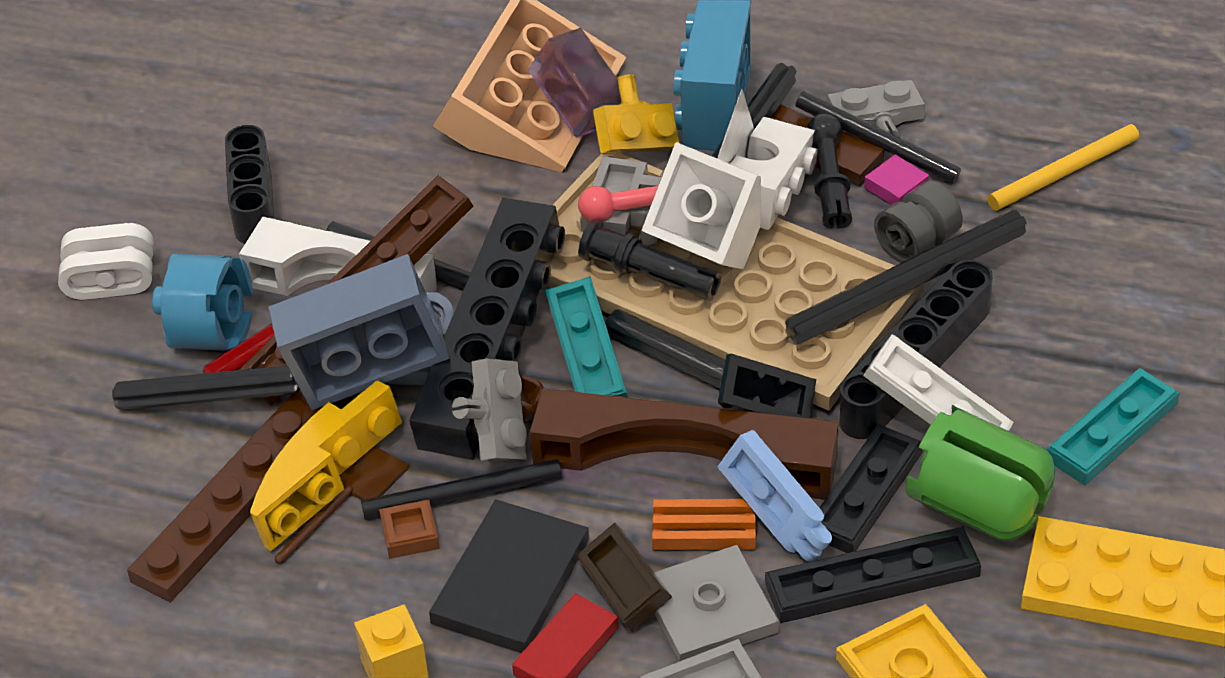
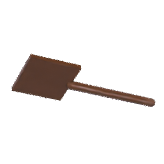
(364, 479)

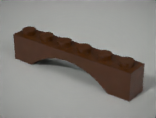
(597, 428)

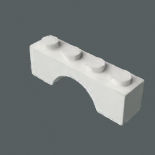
(293, 255)

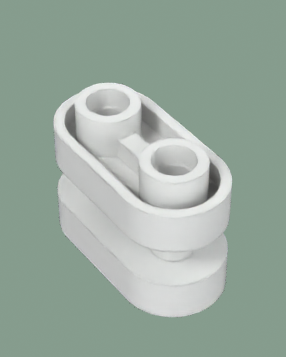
(106, 261)

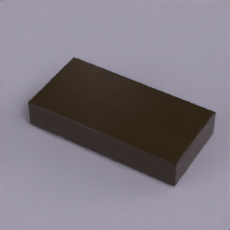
(623, 576)

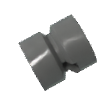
(918, 222)

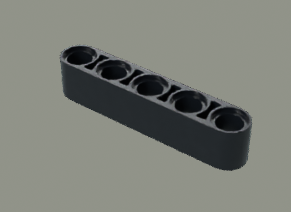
(932, 329)

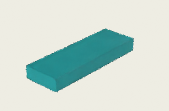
(585, 339)
(1112, 426)

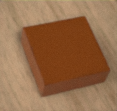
(409, 529)

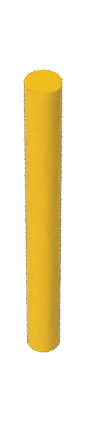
(1062, 167)

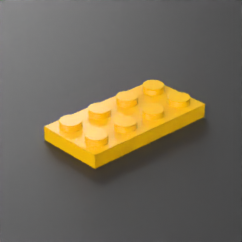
(1127, 581)

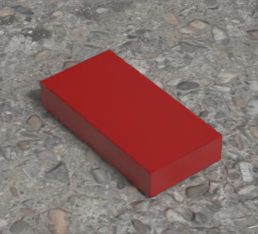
(567, 641)

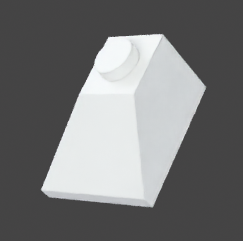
(706, 207)

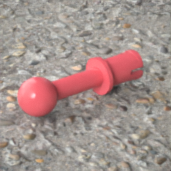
(600, 203)

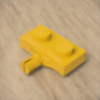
(635, 123)

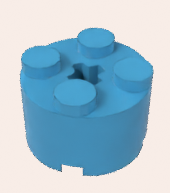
(204, 302)

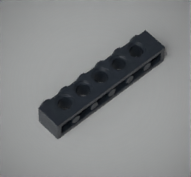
(488, 319)

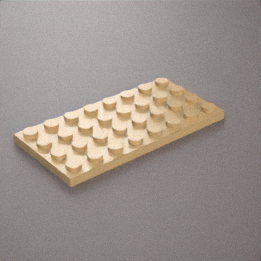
(748, 314)

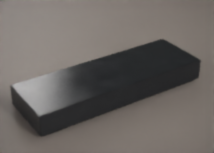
(868, 486)

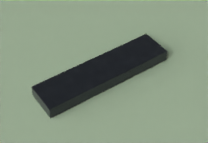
(872, 574)

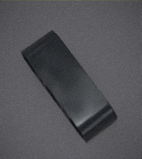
(248, 179)

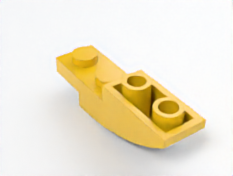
(310, 464)

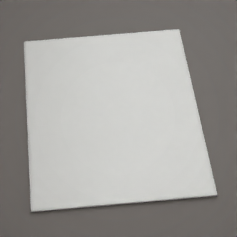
(738, 132)

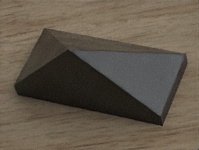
(765, 388)

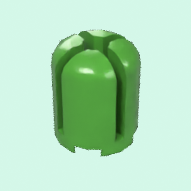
(982, 475)

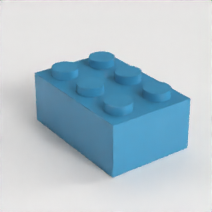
(714, 70)

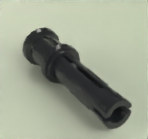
(631, 255)

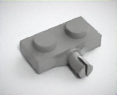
(882, 104)
(496, 410)

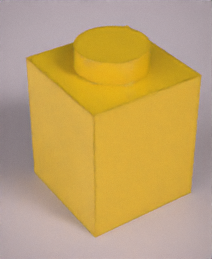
(391, 645)

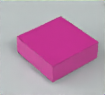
(894, 179)

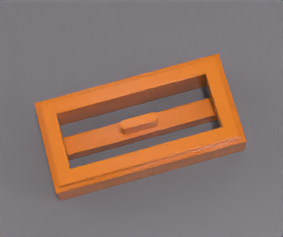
(703, 517)

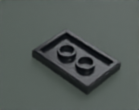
(509, 576)

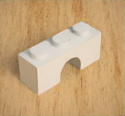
(782, 158)

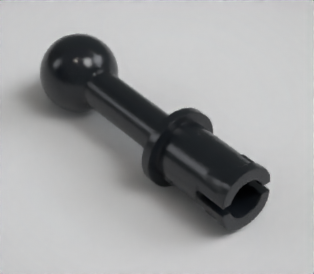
(832, 185)

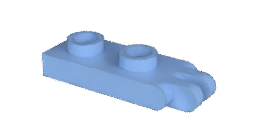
(775, 496)

